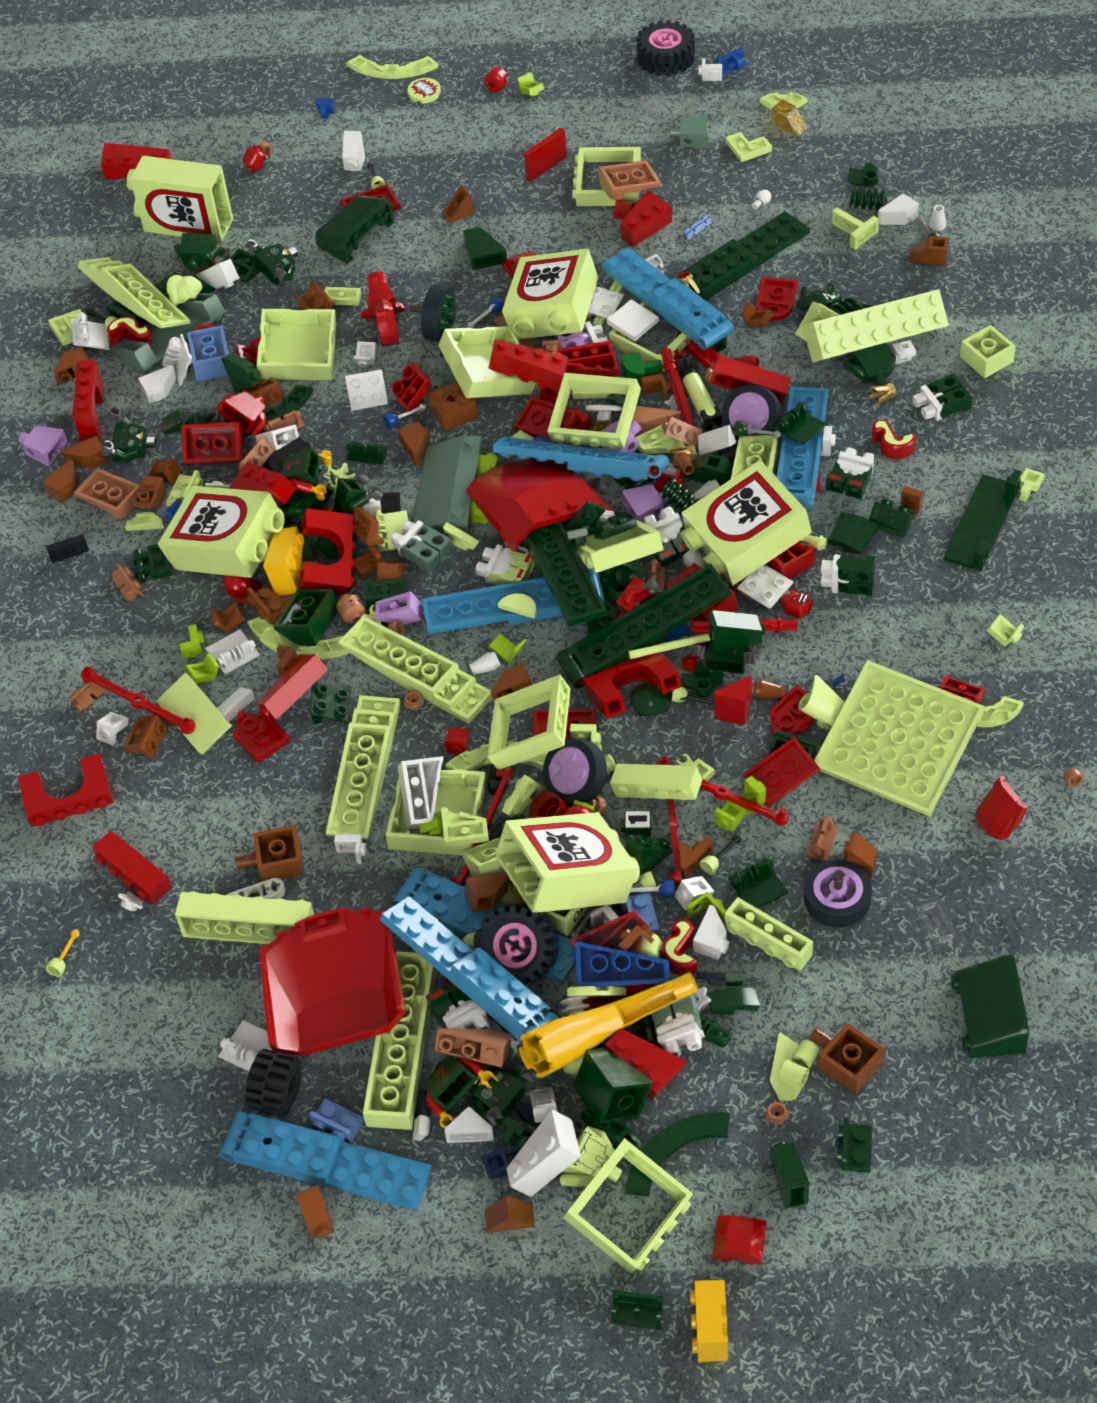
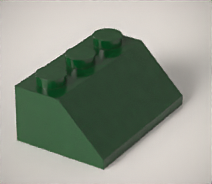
(307, 616)

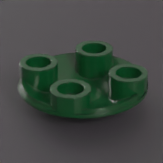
(649, 700)

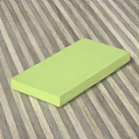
(189, 701)

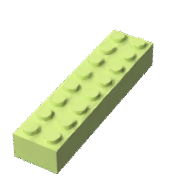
(875, 325)
(400, 1053)

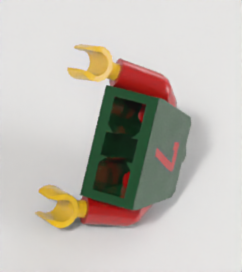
(303, 470)
(450, 1082)

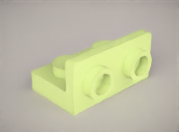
(182, 487)
(586, 732)

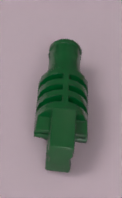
(714, 1032)

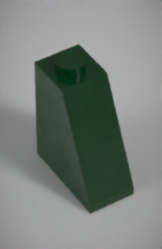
(483, 249)
(734, 630)
(789, 1175)

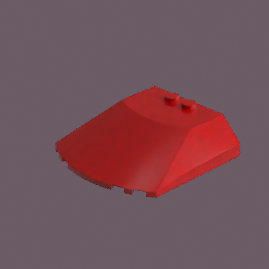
(531, 496)
(330, 982)

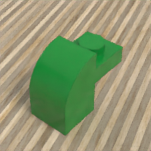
(635, 369)

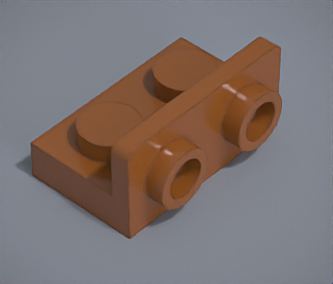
(314, 298)
(268, 390)
(366, 527)
(267, 603)
(146, 736)

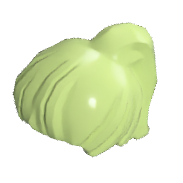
(183, 288)

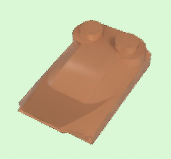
(627, 178)
(108, 493)

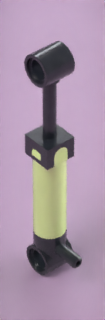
(709, 414)

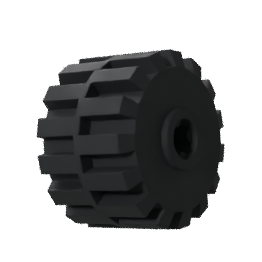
(273, 1082)

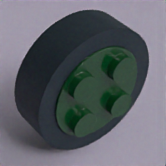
(437, 311)

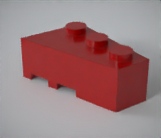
(645, 219)
(591, 359)
(261, 479)
(609, 933)
(647, 1058)

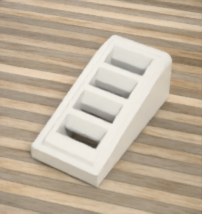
(542, 1102)

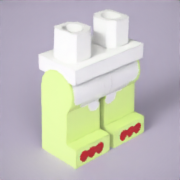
(504, 566)

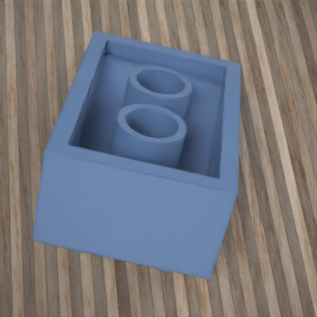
(207, 349)

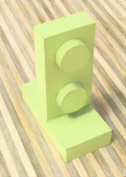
(858, 231)

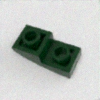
(732, 999)

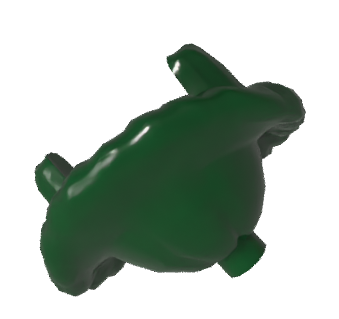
(825, 297)
(617, 578)

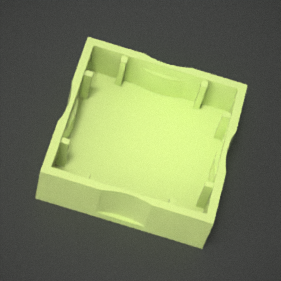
(297, 344)
(469, 357)
(456, 791)

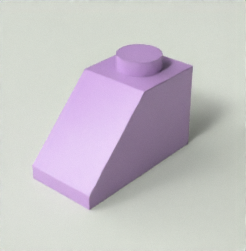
(400, 607)

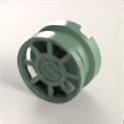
(438, 380)

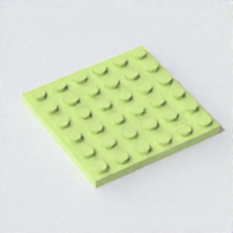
(899, 738)

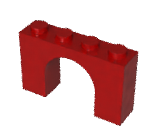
(87, 393)
(340, 530)
(604, 685)
(93, 794)

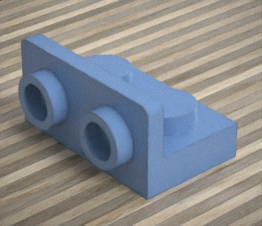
(644, 907)
(336, 1120)

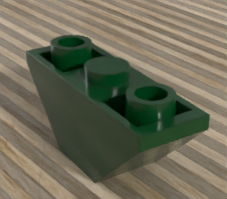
(711, 467)
(647, 850)

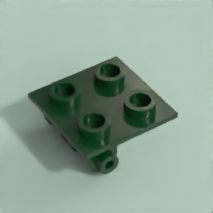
(799, 424)
(330, 703)
(758, 884)

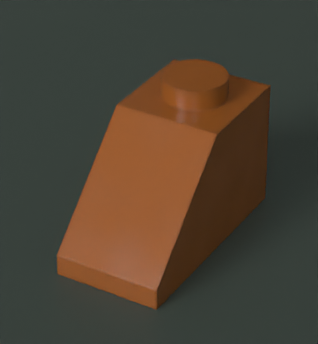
(414, 441)
(86, 453)
(62, 482)
(390, 570)
(315, 1212)

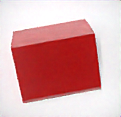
(734, 701)

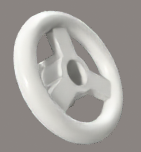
(604, 411)

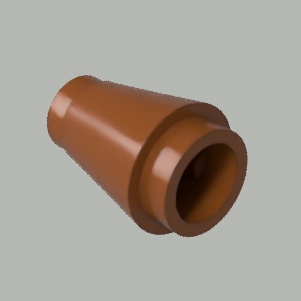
(682, 461)
(768, 690)

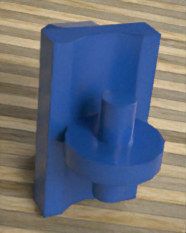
(732, 61)

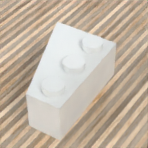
(419, 789)
(544, 1154)

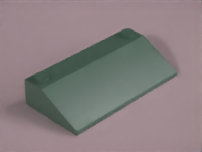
(140, 356)
(444, 480)

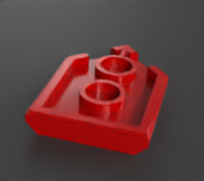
(786, 715)
(259, 735)

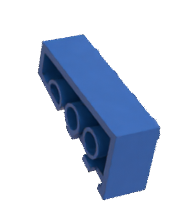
(612, 967)

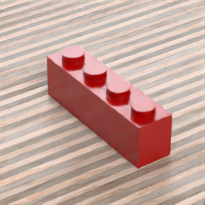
(734, 374)
(131, 867)

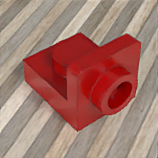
(247, 352)
(457, 740)

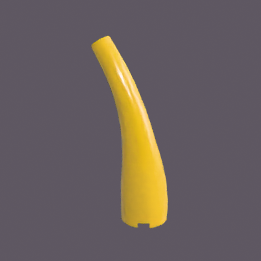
(569, 1037)

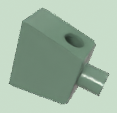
(692, 131)

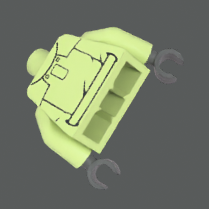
(594, 1151)

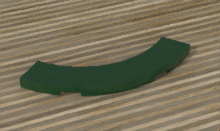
(293, 401)
(671, 1140)

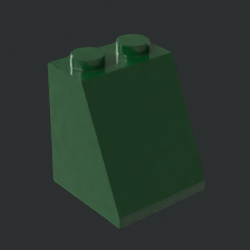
(611, 1086)

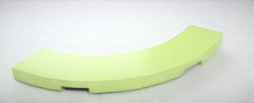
(392, 71)
(268, 636)
(478, 758)

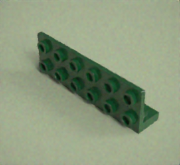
(983, 520)

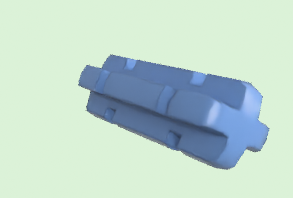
(697, 227)

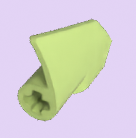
(821, 704)
(791, 1066)

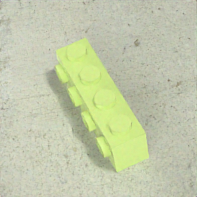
(656, 781)
(768, 934)

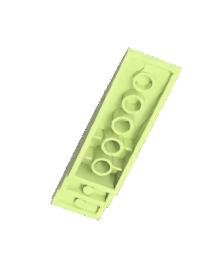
(133, 291)
(417, 669)
(363, 766)

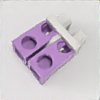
(588, 336)

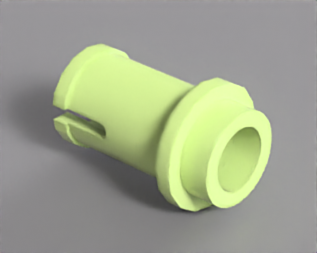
(815, 542)

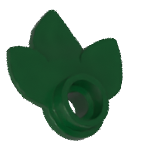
(866, 176)
(702, 678)

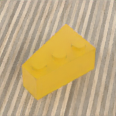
(284, 561)
(709, 1321)

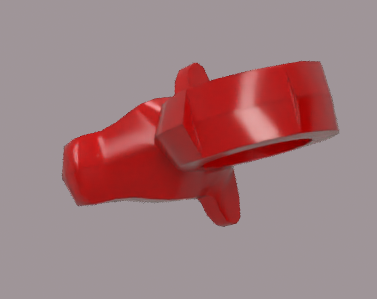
(382, 307)

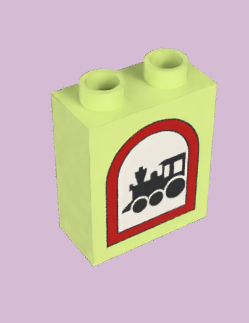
(180, 197)
(550, 294)
(745, 523)
(221, 531)
(566, 862)

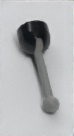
(493, 784)

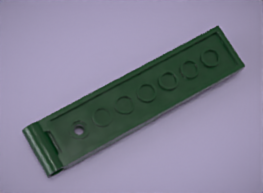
(740, 257)
(564, 574)
(643, 625)

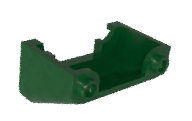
(351, 223)
(992, 1008)

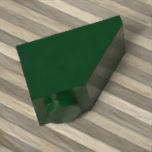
(240, 372)

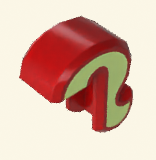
(128, 328)
(889, 444)
(675, 946)

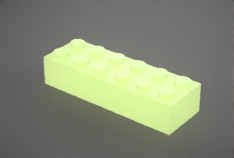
(237, 916)

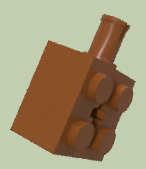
(451, 406)
(275, 854)
(848, 1056)

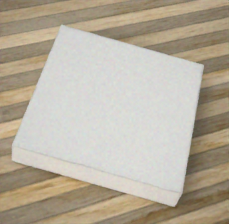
(632, 320)

